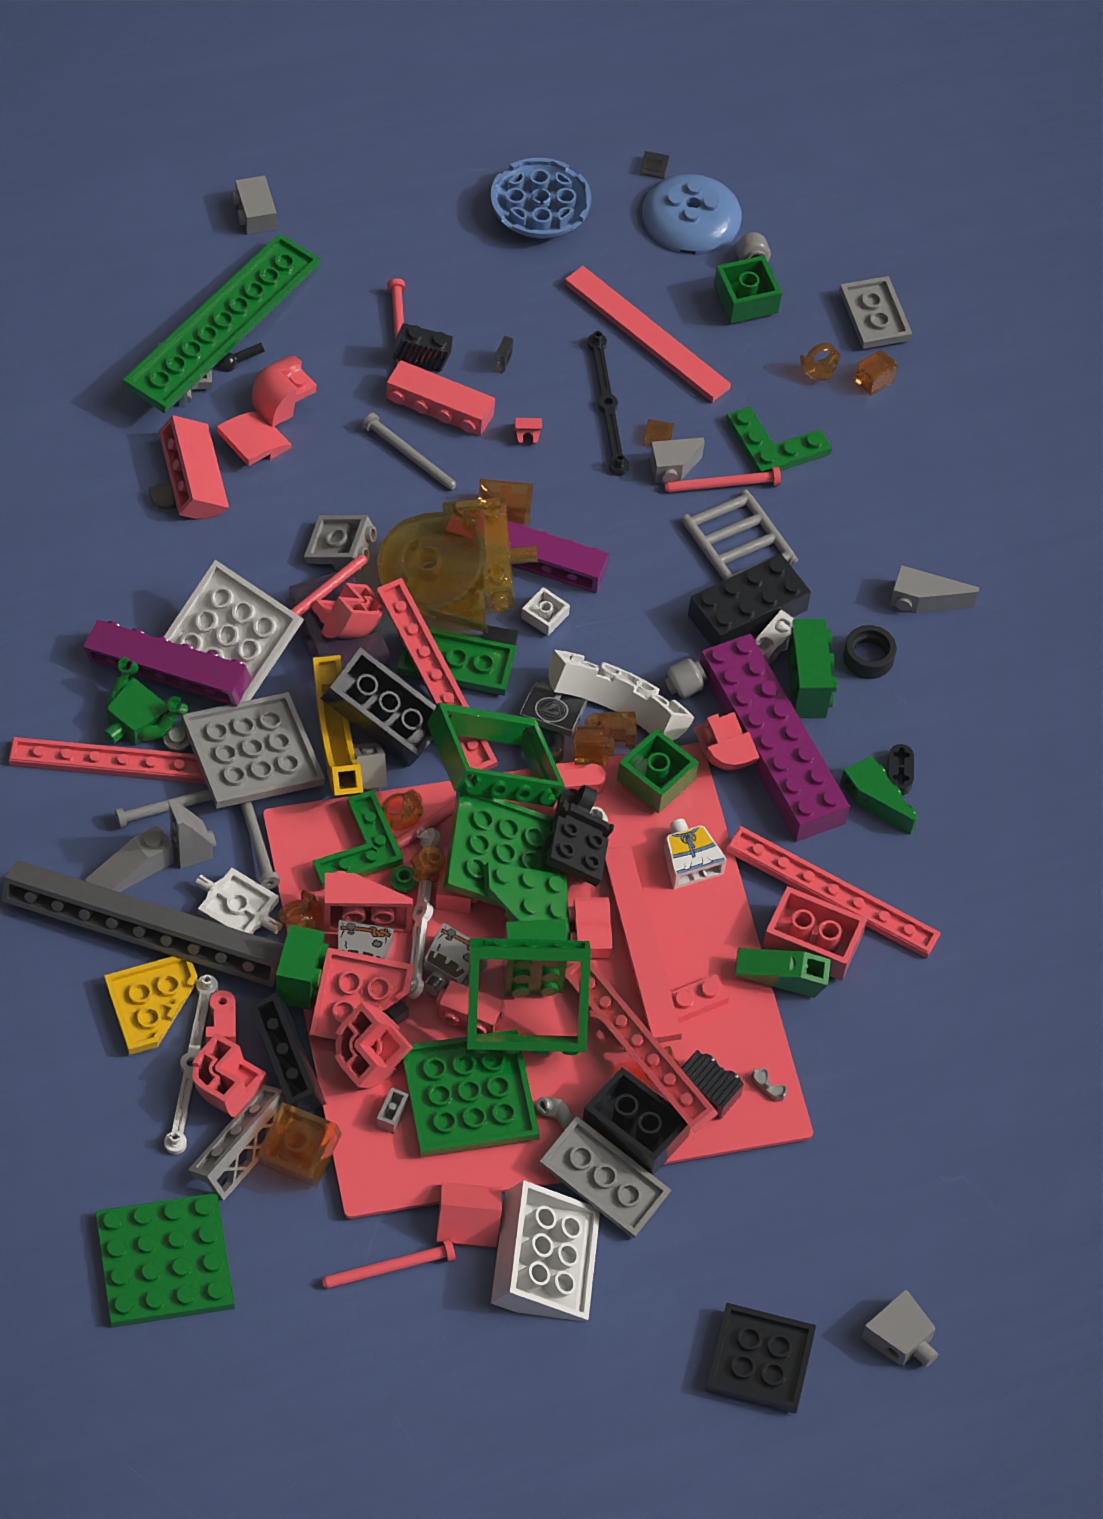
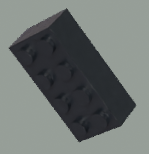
(748, 601)
(382, 706)

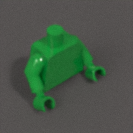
(137, 711)

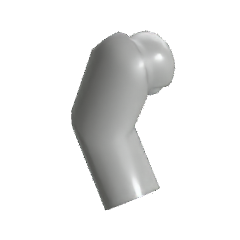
(555, 1109)

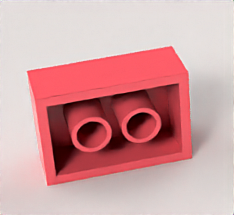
(815, 928)

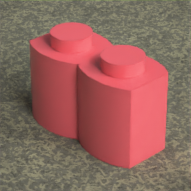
(592, 924)

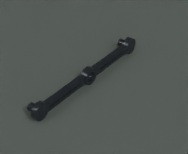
(597, 343)

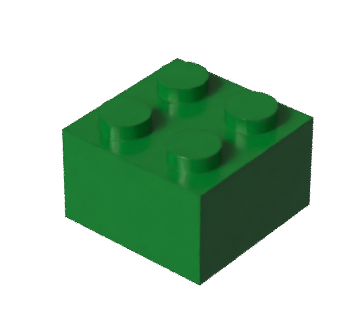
(747, 289)
(657, 770)
(301, 966)

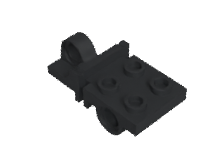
(577, 837)

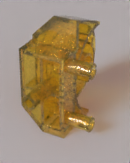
(470, 557)

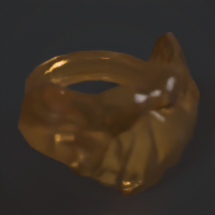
(823, 368)
(410, 813)
(308, 915)

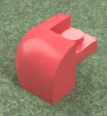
(279, 388)
(352, 614)
(725, 742)
(369, 1046)
(225, 1076)

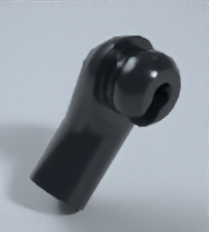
(557, 747)

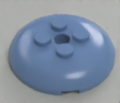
(532, 181)
(691, 214)

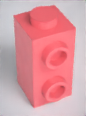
(454, 1007)

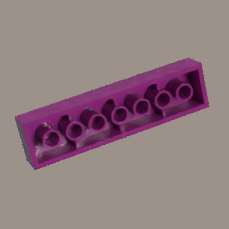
(787, 755)

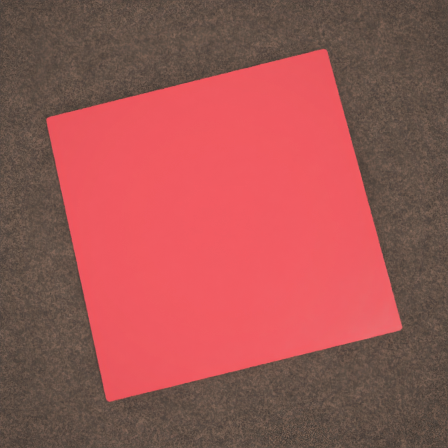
(696, 937)

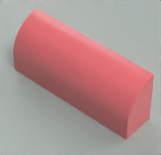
(193, 468)

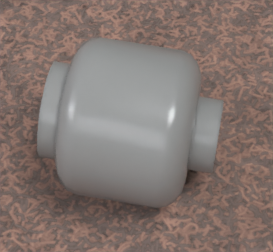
(751, 246)
(685, 678)

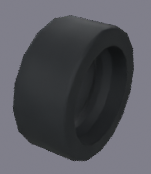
(874, 635)

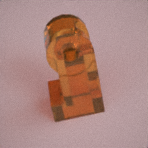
(621, 726)

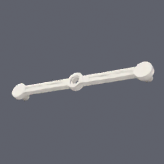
(421, 915)
(176, 1142)

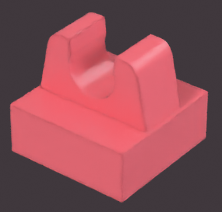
(527, 425)

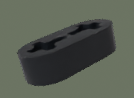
(905, 770)

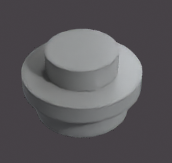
(176, 739)

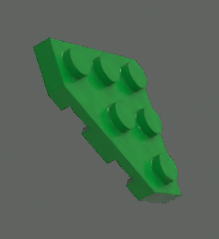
(527, 893)

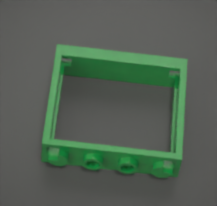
(497, 727)
(528, 950)

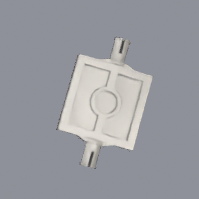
(238, 903)

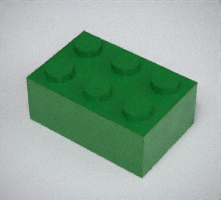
(810, 668)
(534, 976)

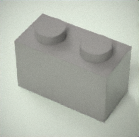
(255, 205)

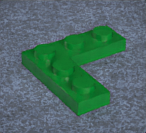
(784, 454)
(379, 847)

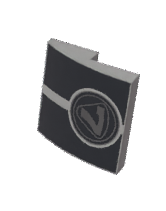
(553, 709)

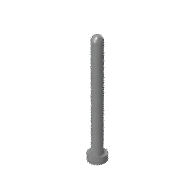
(372, 423)
(123, 817)
(269, 878)

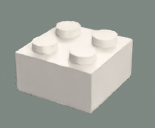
(545, 611)

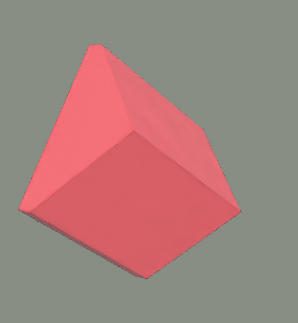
(469, 1214)

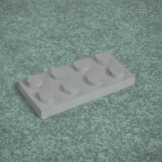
(605, 1177)

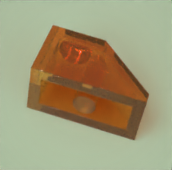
(517, 497)

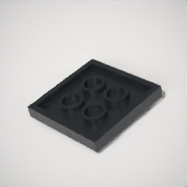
(761, 1358)

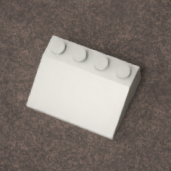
(545, 1253)

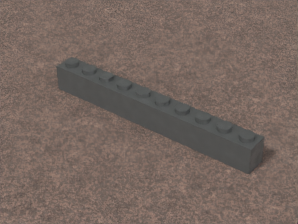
(142, 922)

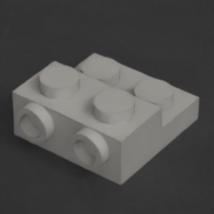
(340, 540)

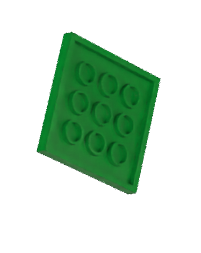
(493, 832)
(468, 1097)
(164, 1260)

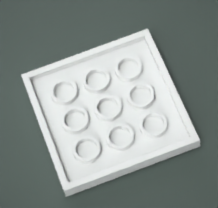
(235, 623)

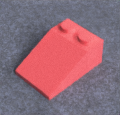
(364, 902)

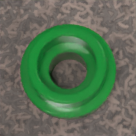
(400, 885)

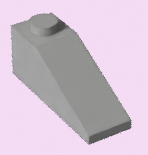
(927, 592)
(189, 836)
(135, 861)

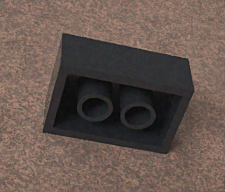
(636, 1120)

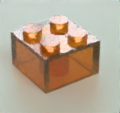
(299, 1144)

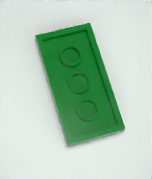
(472, 661)

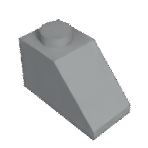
(675, 458)
(373, 765)

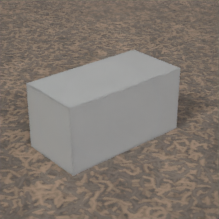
(392, 1110)

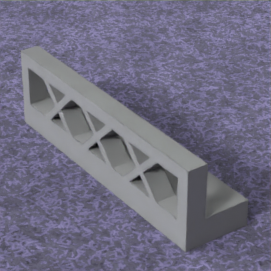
(238, 1135)

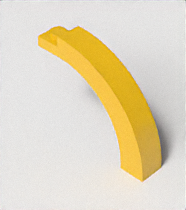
(335, 733)

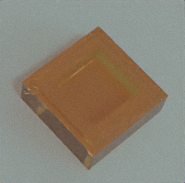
(657, 431)

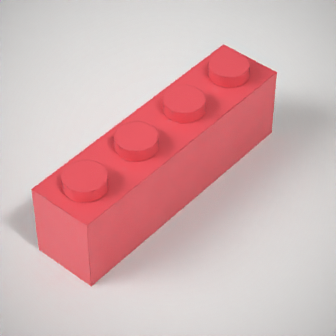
(440, 398)

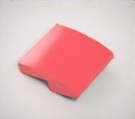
(253, 437)

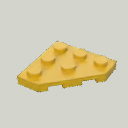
(149, 999)

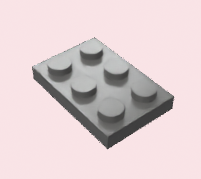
(875, 312)

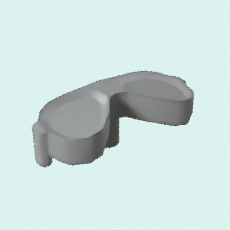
(775, 1092)

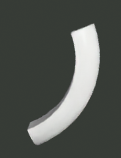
(619, 692)

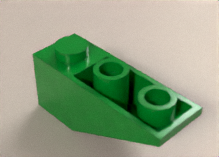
(873, 791)
(784, 969)

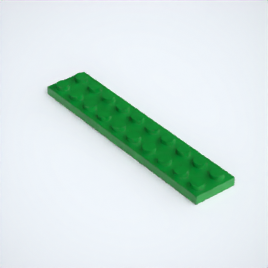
(221, 323)

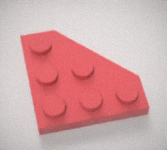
(354, 979)

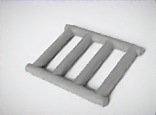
(759, 517)

